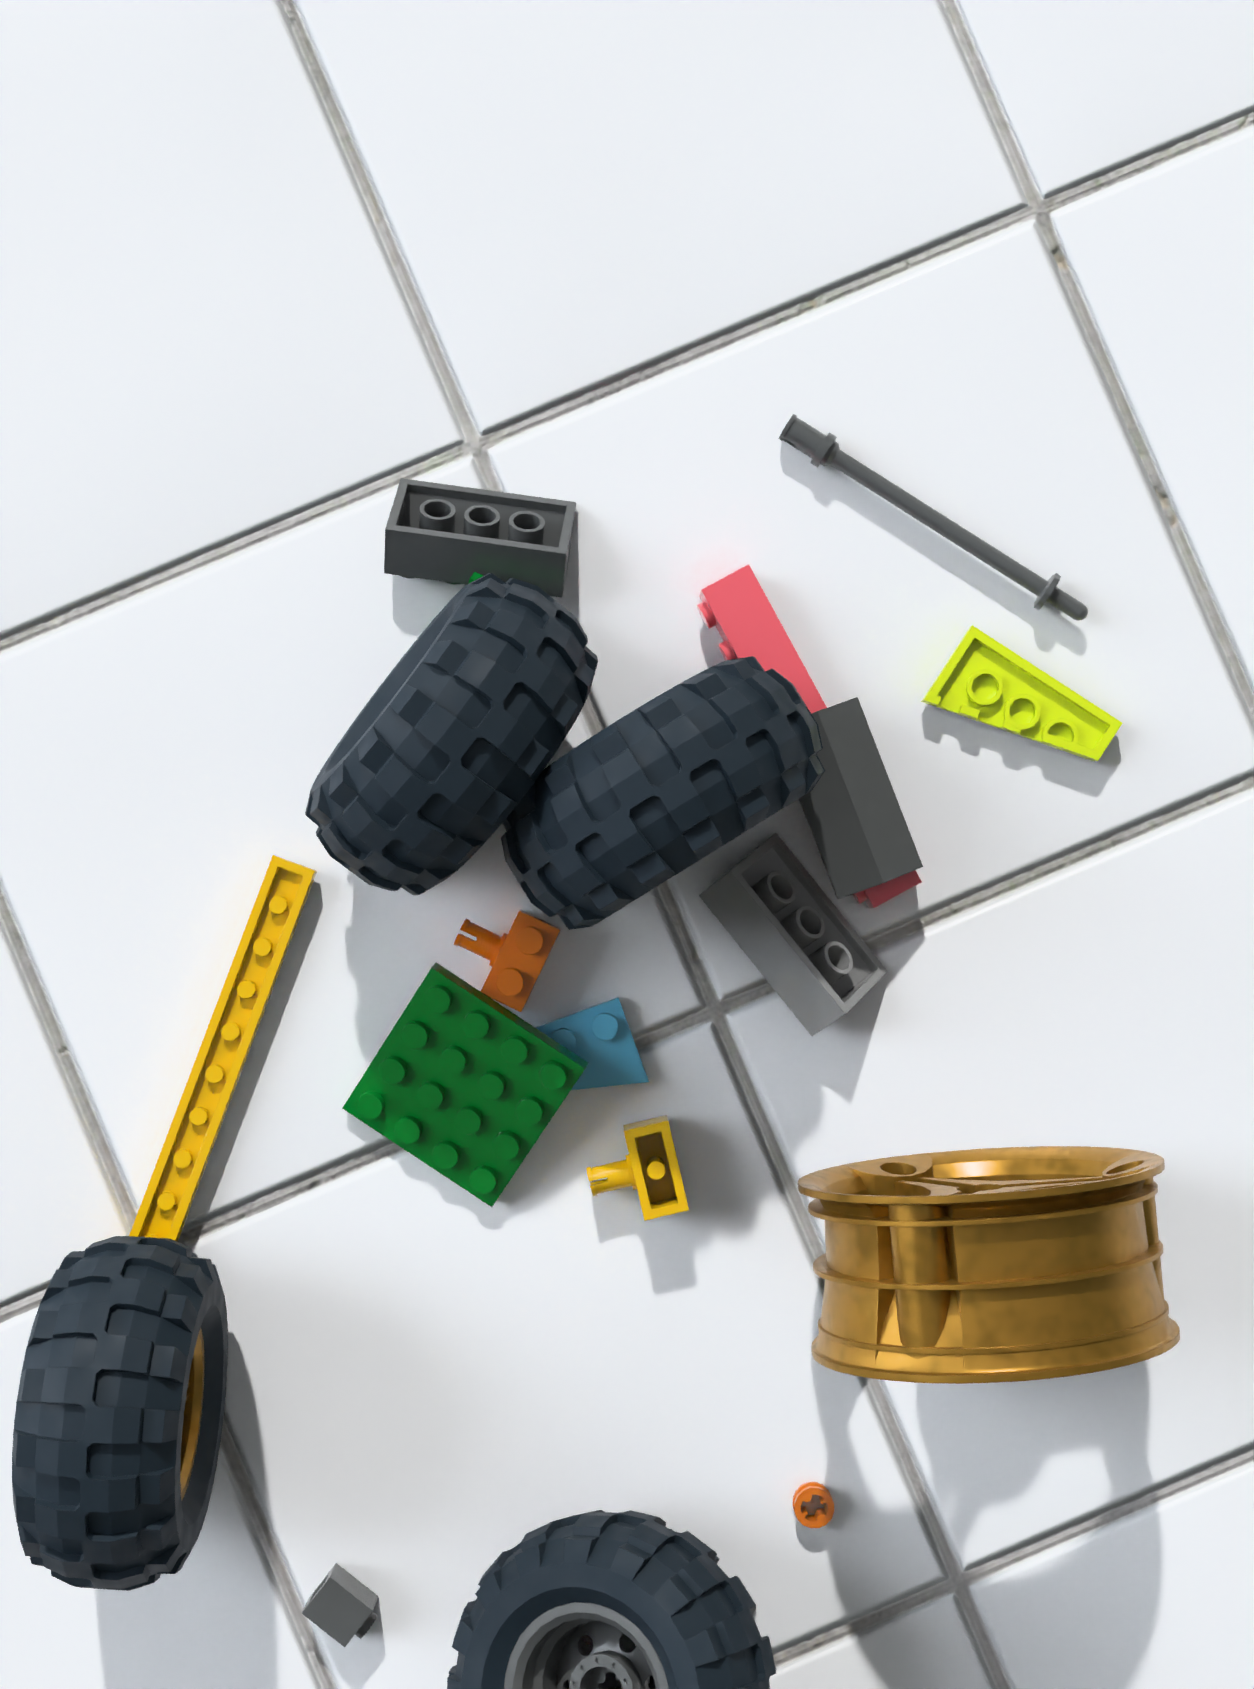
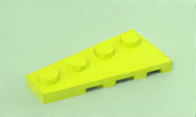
(1013, 695)

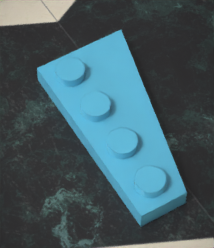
(604, 1041)

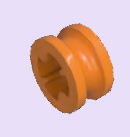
(804, 1494)

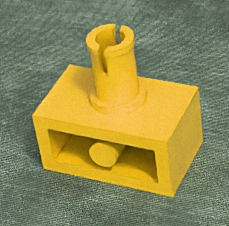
(648, 1168)

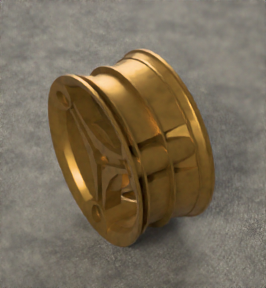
(990, 1264)

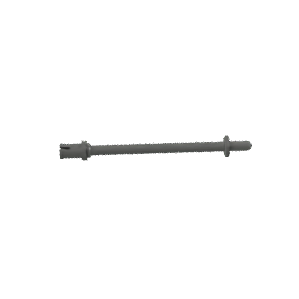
(826, 451)

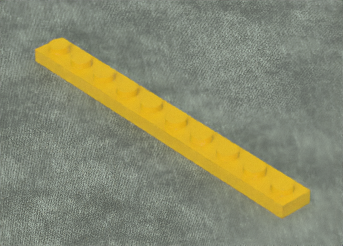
(224, 1050)

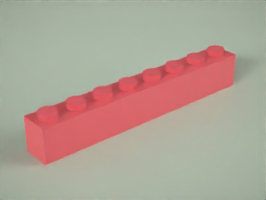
(753, 629)

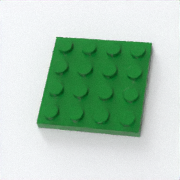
(464, 1084)

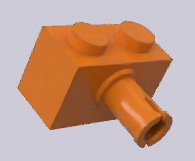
(514, 957)

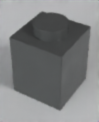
(341, 1606)

